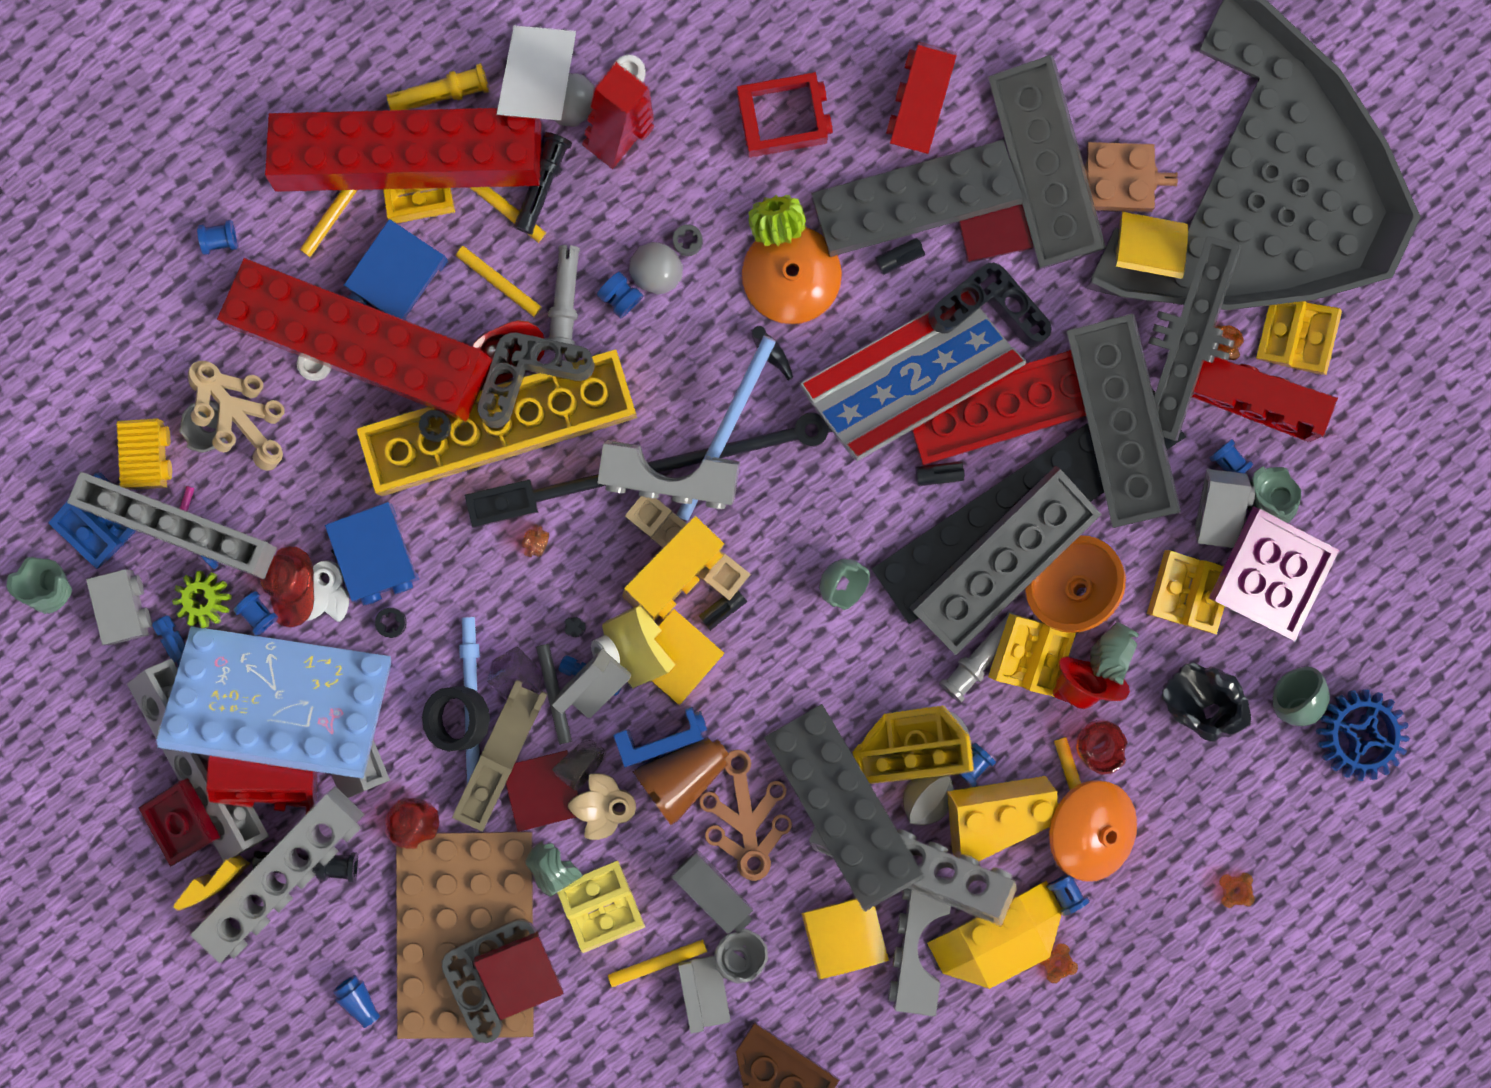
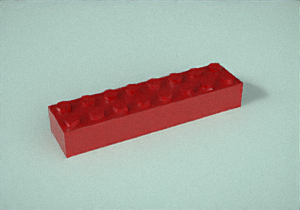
(401, 150)
(355, 339)

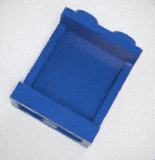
(394, 271)
(372, 554)
(632, 755)

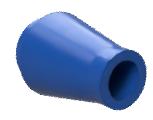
(355, 999)

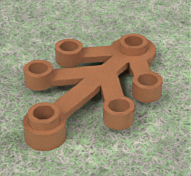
(746, 821)

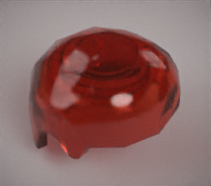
(1114, 746)
(411, 822)

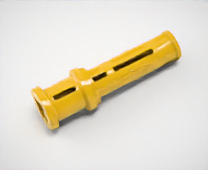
(453, 86)

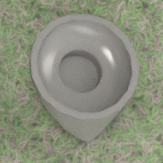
(927, 799)

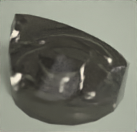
(580, 763)

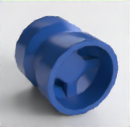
(619, 295)

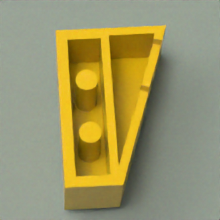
(674, 569)
(999, 815)

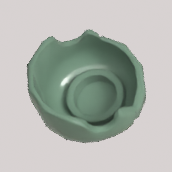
(858, 581)

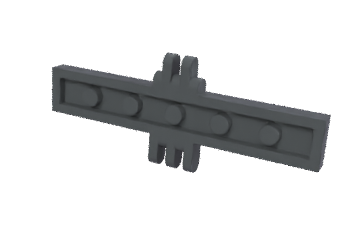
(1193, 335)

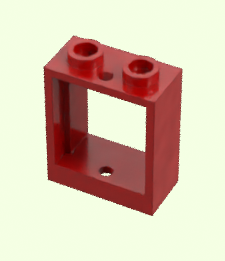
(818, 95)

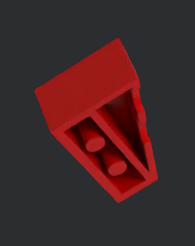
(921, 97)
(250, 782)

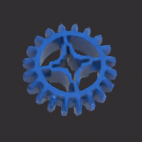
(1356, 748)

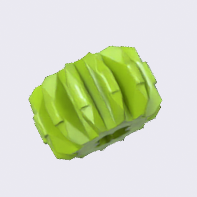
(777, 220)
(212, 593)

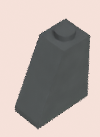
(713, 893)

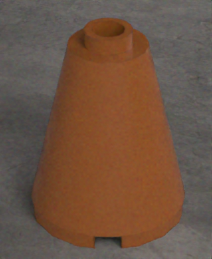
(682, 776)

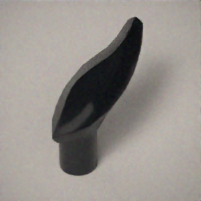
(777, 356)

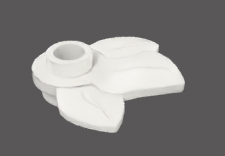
(331, 596)

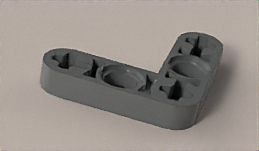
(527, 360)
(469, 951)

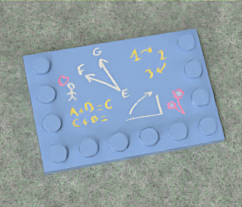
(275, 702)

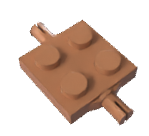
(1124, 176)

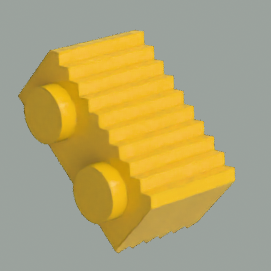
(143, 454)

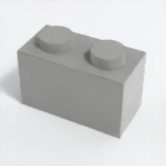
(1223, 507)
(119, 607)

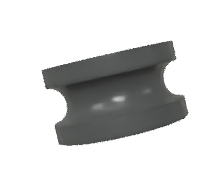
(681, 232)

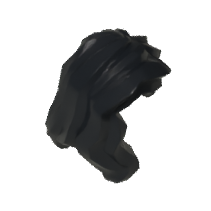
(1200, 687)

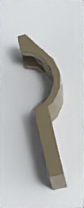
(499, 756)

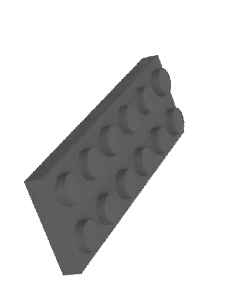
(1047, 162)
(916, 198)
(1123, 421)
(1005, 560)
(844, 808)

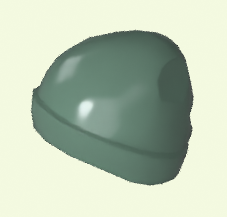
(1301, 696)

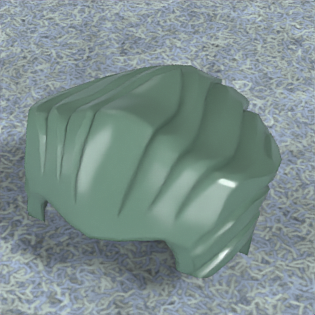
(1276, 492)
(40, 585)
(1113, 653)
(548, 869)

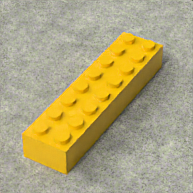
(544, 413)

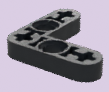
(995, 295)

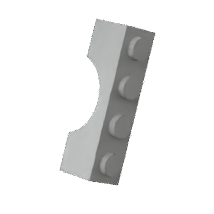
(625, 467)
(915, 988)

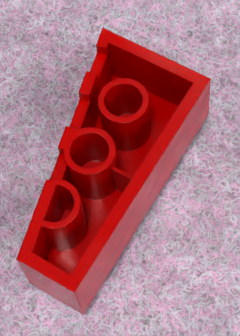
(618, 115)
(1265, 399)

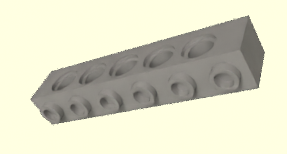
(172, 525)
(236, 825)
(988, 905)
(216, 932)

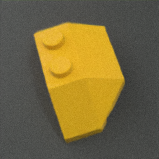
(914, 746)
(994, 953)

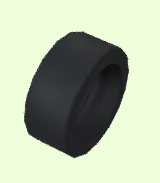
(433, 721)

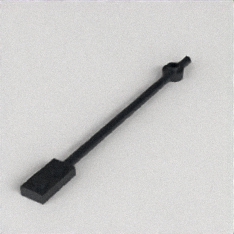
(520, 498)

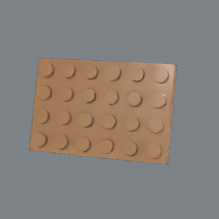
(446, 897)

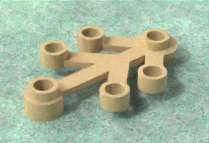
(234, 410)

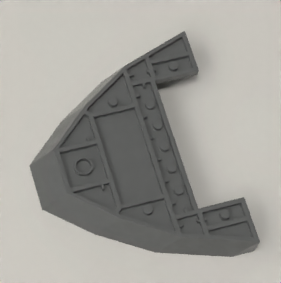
(1298, 185)

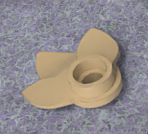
(597, 806)

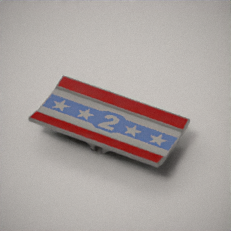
(908, 378)

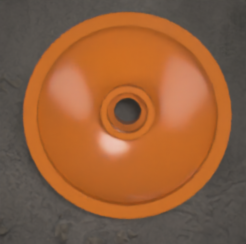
(788, 297)
(1087, 565)
(1081, 829)

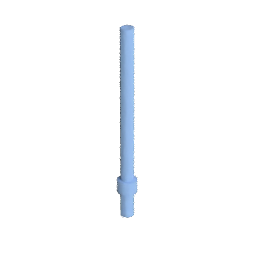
(734, 410)
(469, 652)

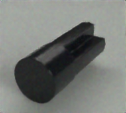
(900, 256)
(939, 473)
(722, 609)
(575, 627)

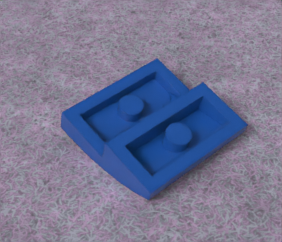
(90, 534)

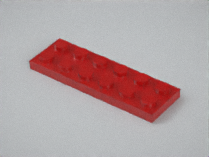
(1015, 405)

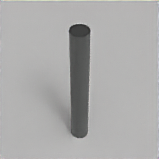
(553, 690)

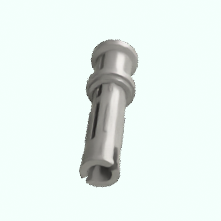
(562, 313)
(972, 668)

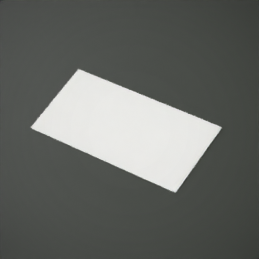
(536, 73)

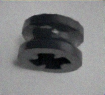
(424, 424)
(381, 628)

